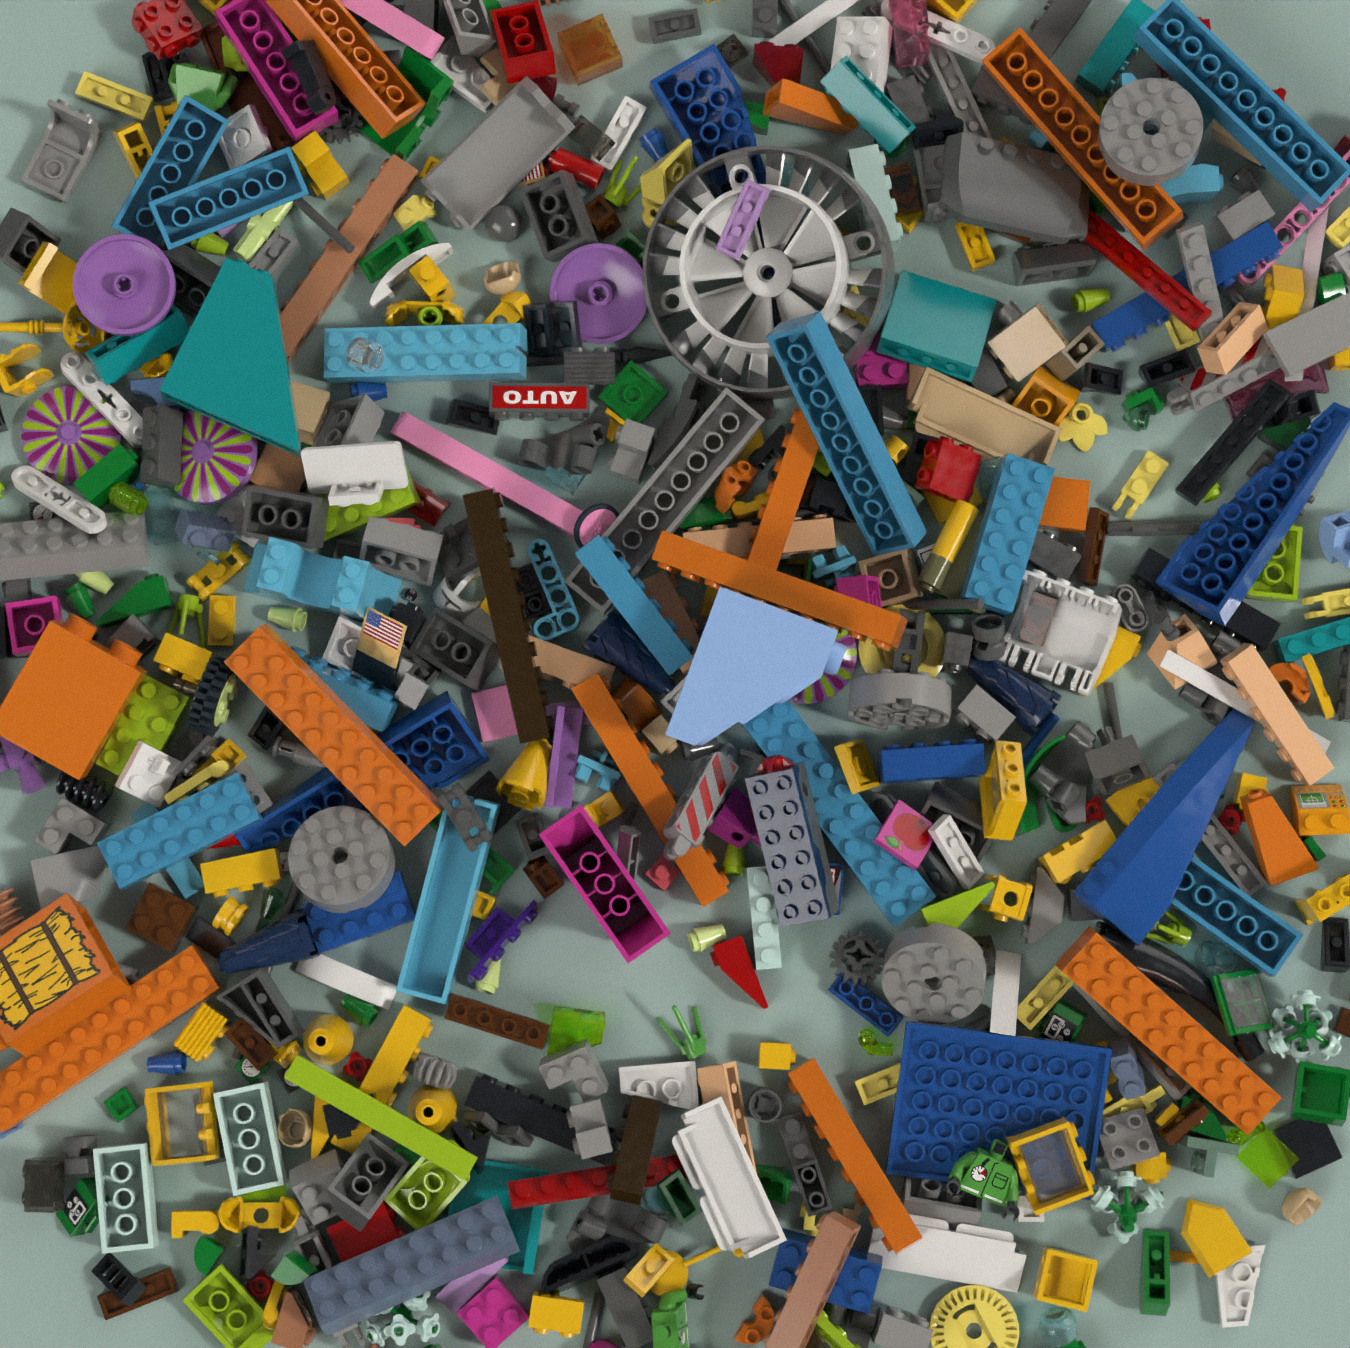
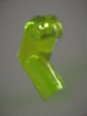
(871, 1046)
(1240, 1138)

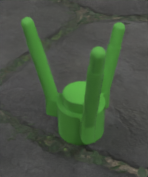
(693, 1045)

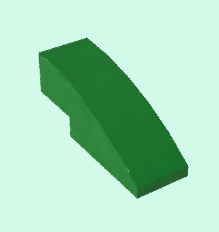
(395, 249)

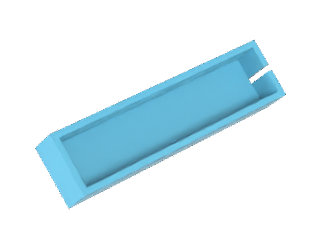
(431, 353)
(445, 908)

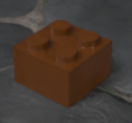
(162, 917)

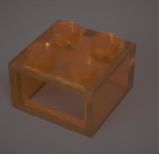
(590, 49)

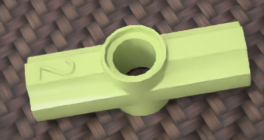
(259, 231)

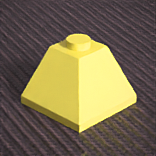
(667, 172)

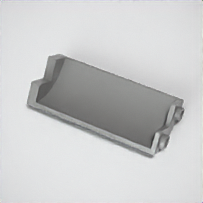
(497, 154)

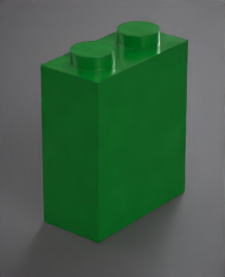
(115, 467)

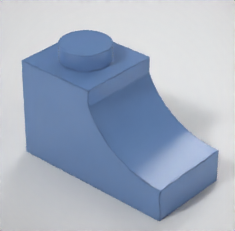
(151, 388)

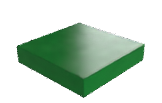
(633, 394)

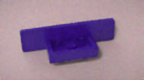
(494, 935)

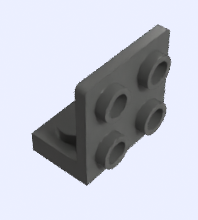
(191, 750)

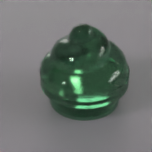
(1137, 419)

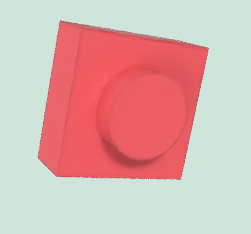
(662, 873)

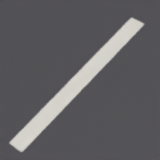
(811, 22)
(1311, 267)
(1215, 686)

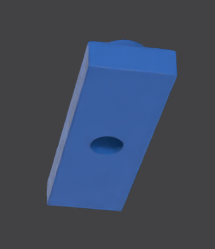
(878, 1013)

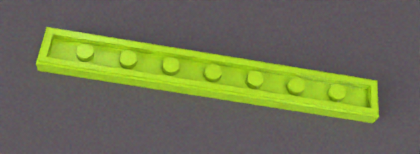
(381, 1117)

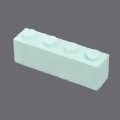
(763, 919)

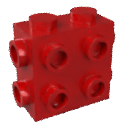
(166, 26)
(948, 469)

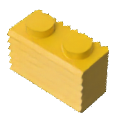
(202, 1032)

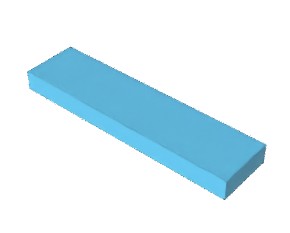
(183, 873)

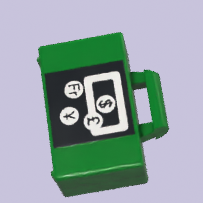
(1063, 1023)
(81, 1208)

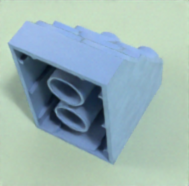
(748, 663)

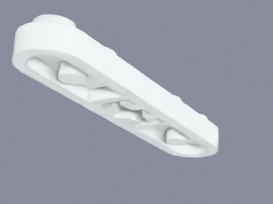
(960, 40)
(122, 417)
(44, 489)

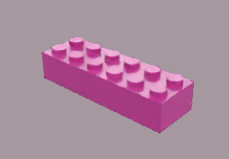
(258, 41)

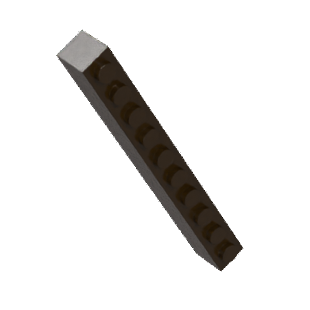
(507, 615)

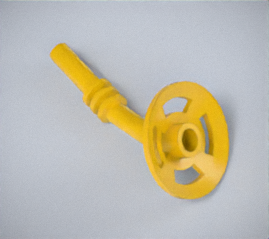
(75, 328)

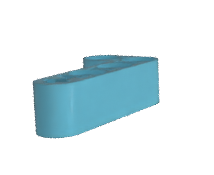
(549, 588)

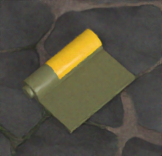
(951, 554)

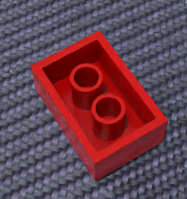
(523, 41)

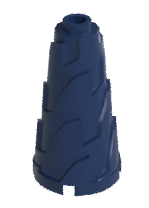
(621, 647)
(1021, 696)
(273, 945)

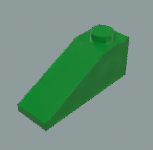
(141, 600)
(1154, 1273)

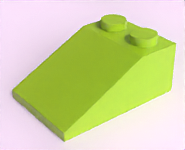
(956, 908)

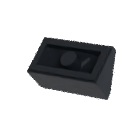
(158, 75)
(1166, 369)
(208, 937)

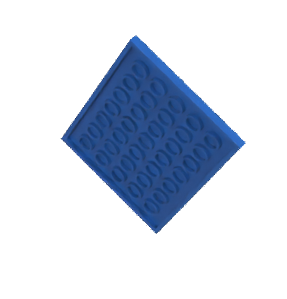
(981, 1086)

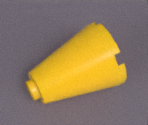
(528, 776)
(337, 1035)
(442, 1102)

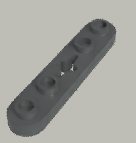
(932, 867)

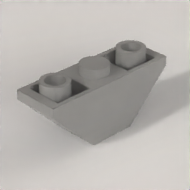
(1044, 907)

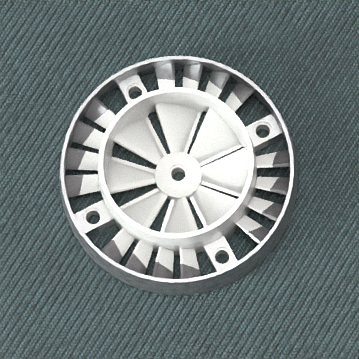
(814, 240)

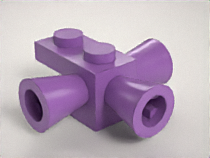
(22, 763)

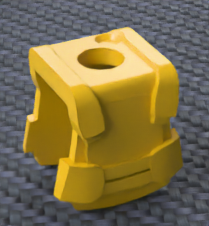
(28, 384)
(997, 905)

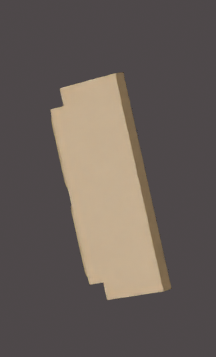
(979, 420)

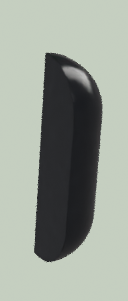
(587, 1264)

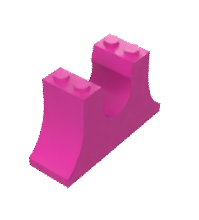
(604, 884)

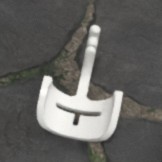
(444, 592)

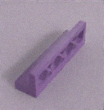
(564, 756)

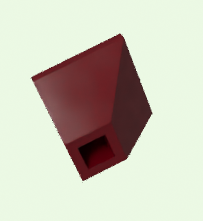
(778, 62)

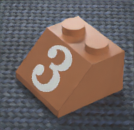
(294, 1322)

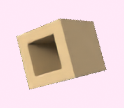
(656, 736)

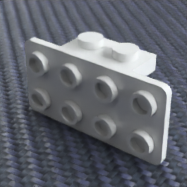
(354, 471)

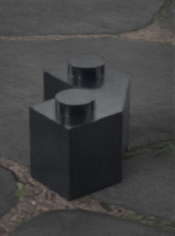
(825, 498)

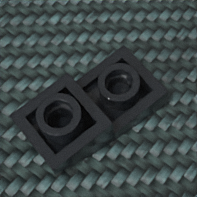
(534, 596)

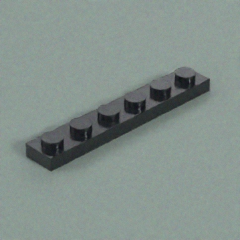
(1232, 442)

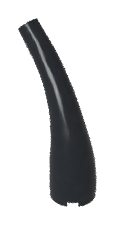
(1178, 975)

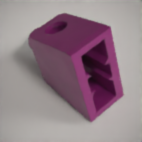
(735, 820)

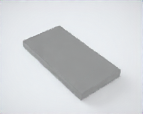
(1311, 336)

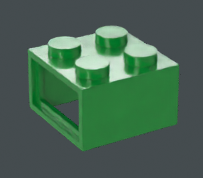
(1320, 1094)

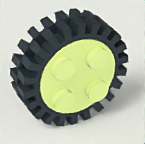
(210, 696)

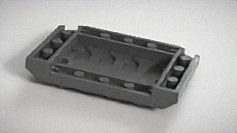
(1013, 189)

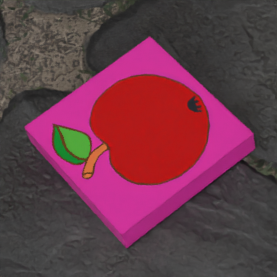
(905, 835)

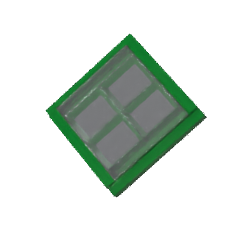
(1242, 1002)

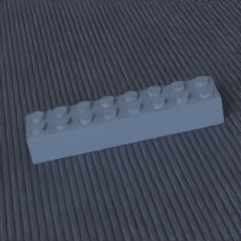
(410, 1265)

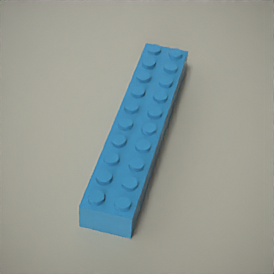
(1242, 103)
(846, 433)
(842, 816)

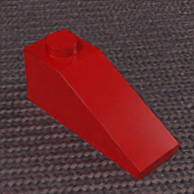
(737, 965)

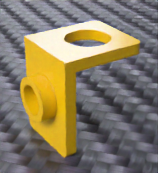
(287, 1053)

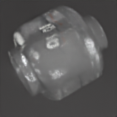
(364, 355)

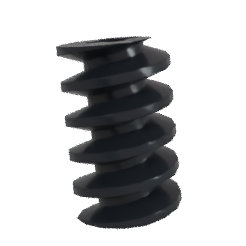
(84, 791)

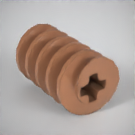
(8, 912)

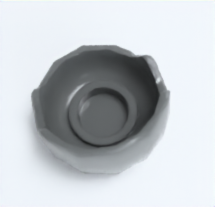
(504, 223)

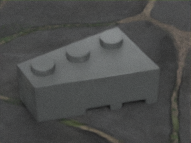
(136, 634)
(263, 1007)

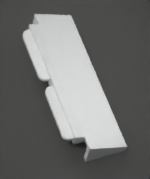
(732, 1191)
(960, 1255)

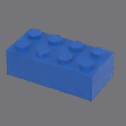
(931, 763)
(340, 929)
(854, 1284)

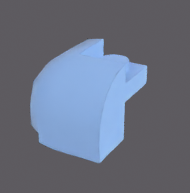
(1335, 537)

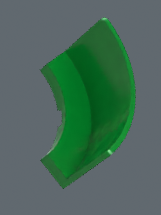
(433, 88)
(1029, 817)

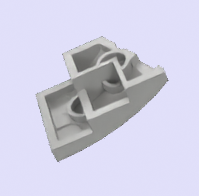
(71, 873)

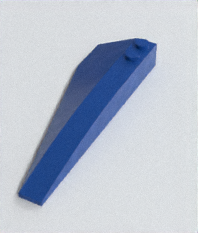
(709, 109)
(1233, 547)
(429, 741)
(1147, 862)

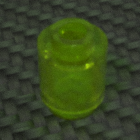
(128, 499)

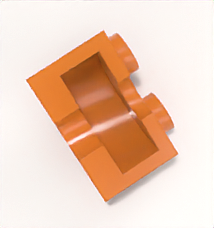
(734, 482)
(1294, 679)
(637, 703)
(758, 1328)

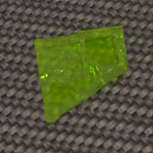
(573, 1026)

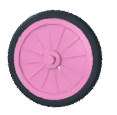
(593, 522)

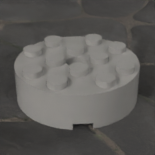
(1143, 107)
(900, 700)
(334, 835)
(934, 974)

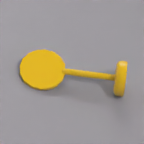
(677, 1273)

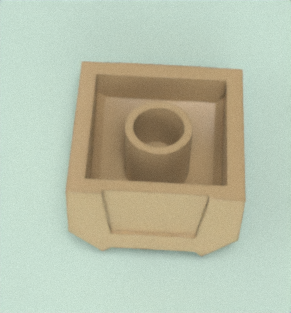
(896, 576)

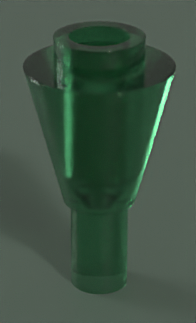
(271, 903)

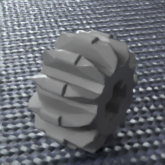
(435, 1071)

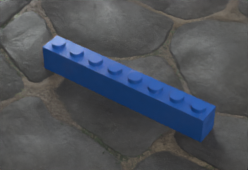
(1227, 263)

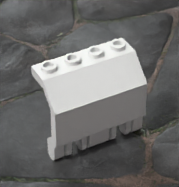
(1077, 636)

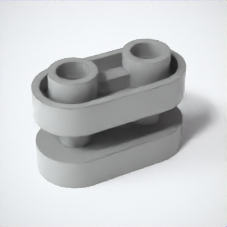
(1133, 615)

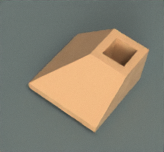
(1188, 645)

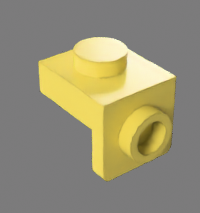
(413, 210)
(808, 1222)

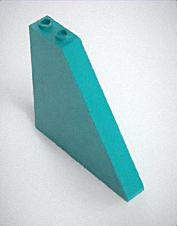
(237, 360)

